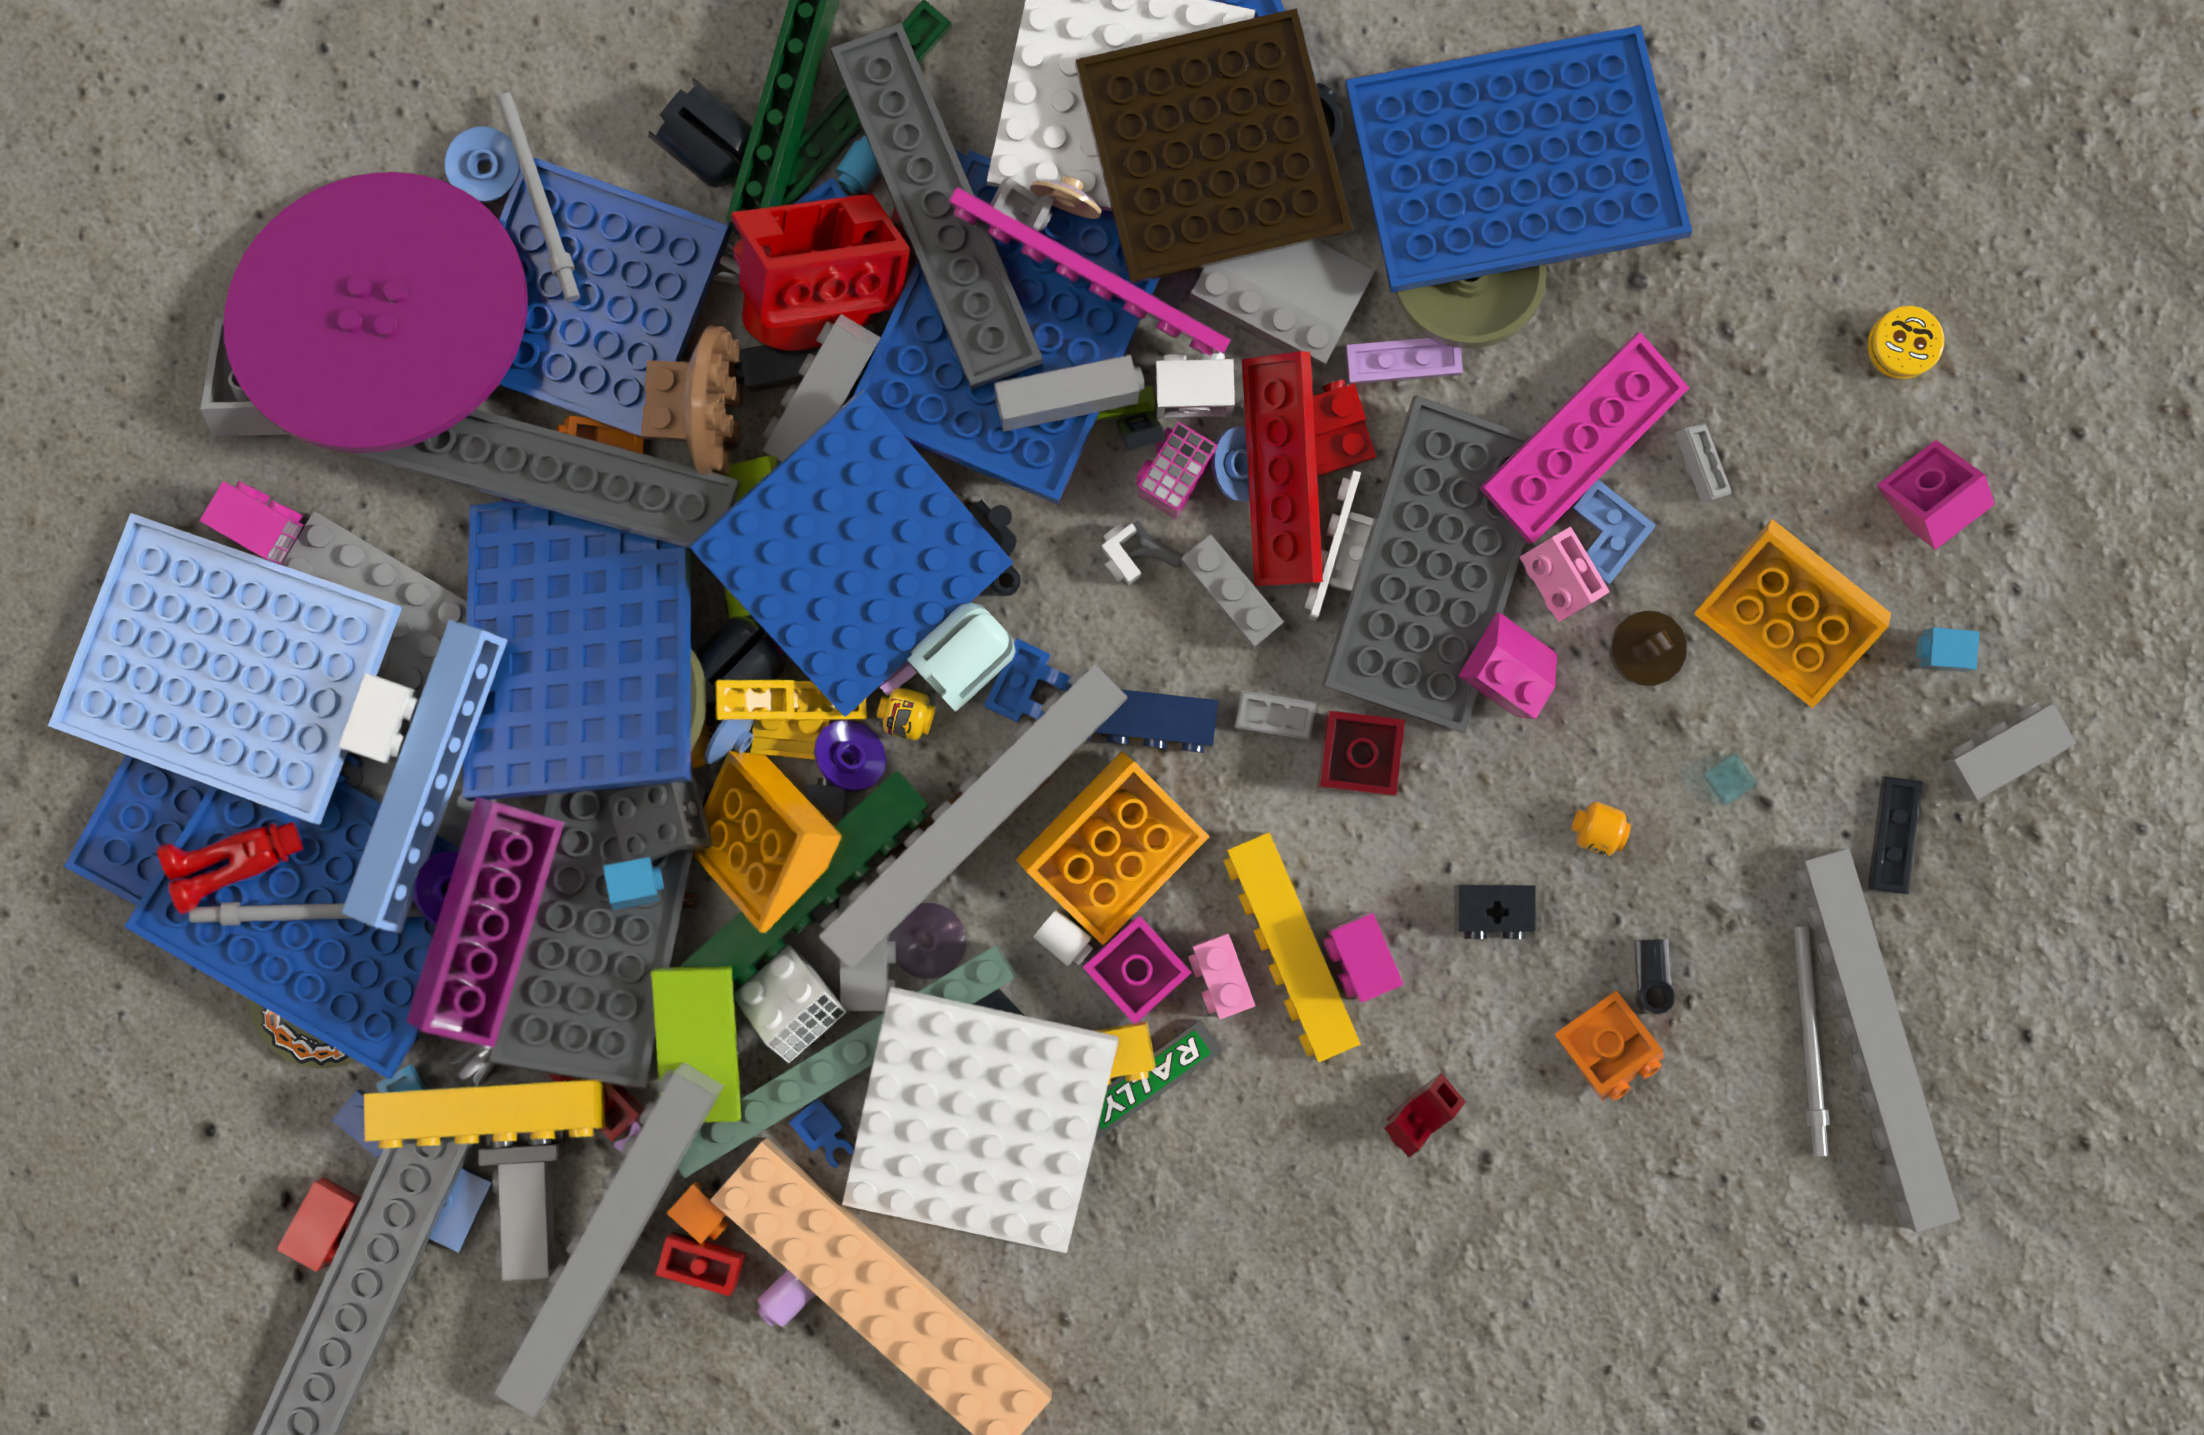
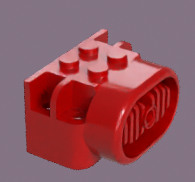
(813, 265)

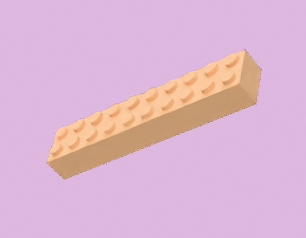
(881, 1295)

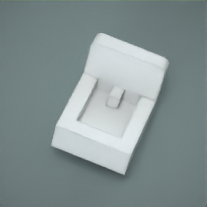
(1119, 562)

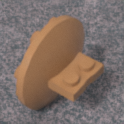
(690, 401)

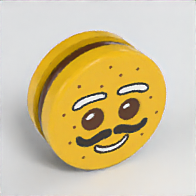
(1905, 342)

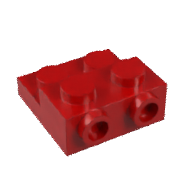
(1340, 429)

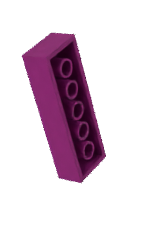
(485, 923)

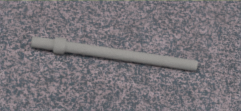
(559, 262)
(232, 913)
(1816, 1116)

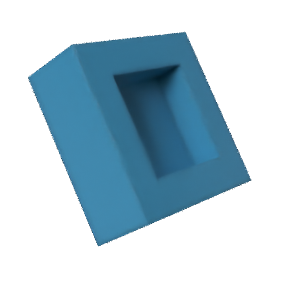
(403, 1080)

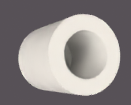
(1064, 938)

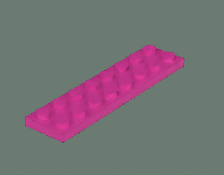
(1073, 266)

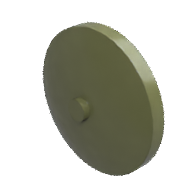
(1476, 309)

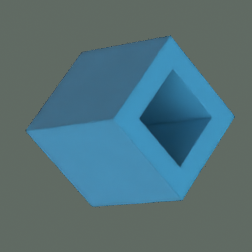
(1948, 649)
(633, 883)

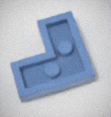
(1619, 525)

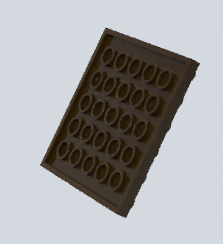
(1213, 146)

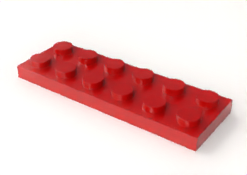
(1282, 469)

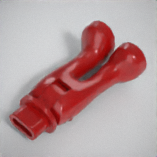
(248, 853)

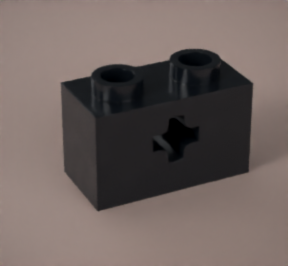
(1518, 906)

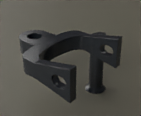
(1000, 517)

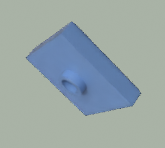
(461, 1209)

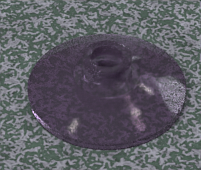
(948, 944)

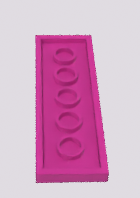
(1584, 438)

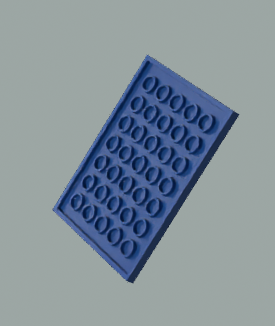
(1517, 159)
(923, 386)
(322, 975)

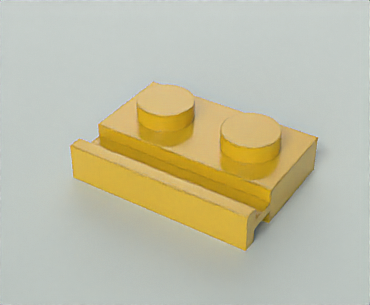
(786, 737)

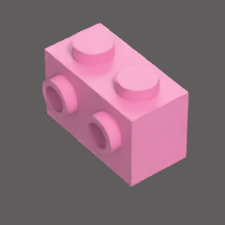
(1564, 574)
(1223, 976)

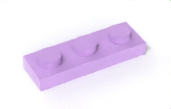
(1401, 360)

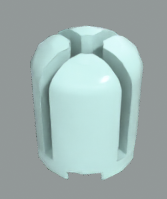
(963, 653)

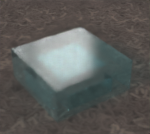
(1730, 779)

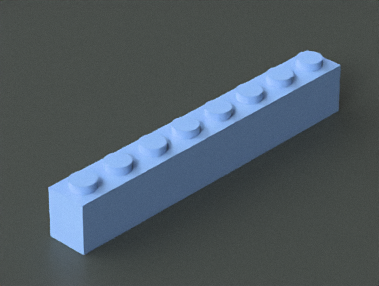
(424, 776)

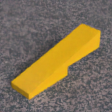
(777, 701)

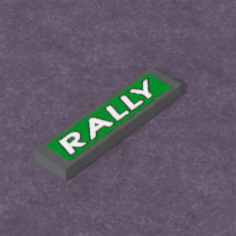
(1173, 1063)

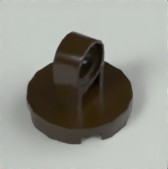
(1648, 648)

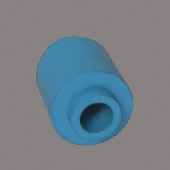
(858, 168)

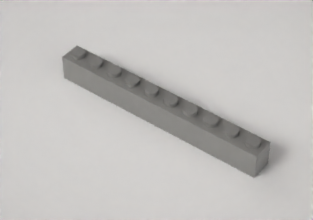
(973, 816)
(1877, 1040)
(608, 1238)

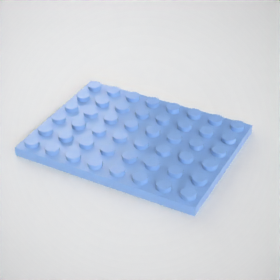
(223, 667)

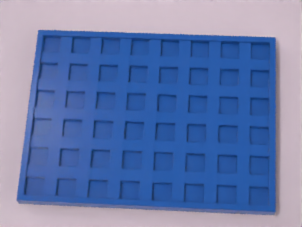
(591, 655)

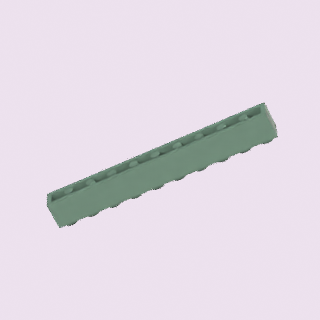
(834, 1065)

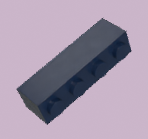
(1162, 720)

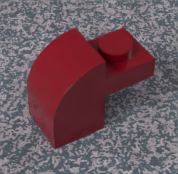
(1423, 1114)

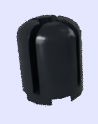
(695, 149)
(724, 653)

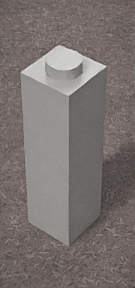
(1068, 393)

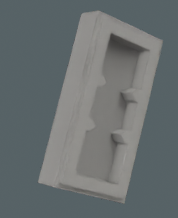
(1703, 463)
(1275, 715)

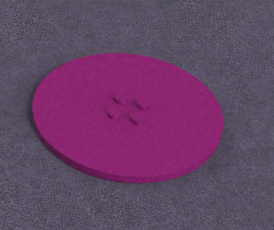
(375, 312)

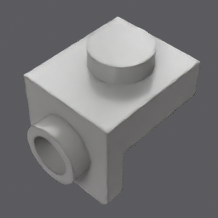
(1023, 204)

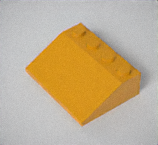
(1793, 614)
(763, 838)
(1112, 848)

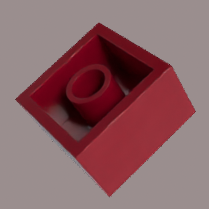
(1361, 753)

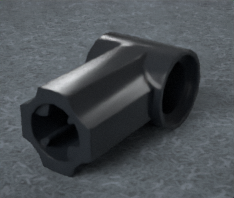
(1653, 969)

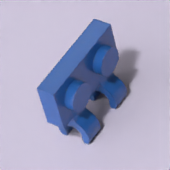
(1018, 681)

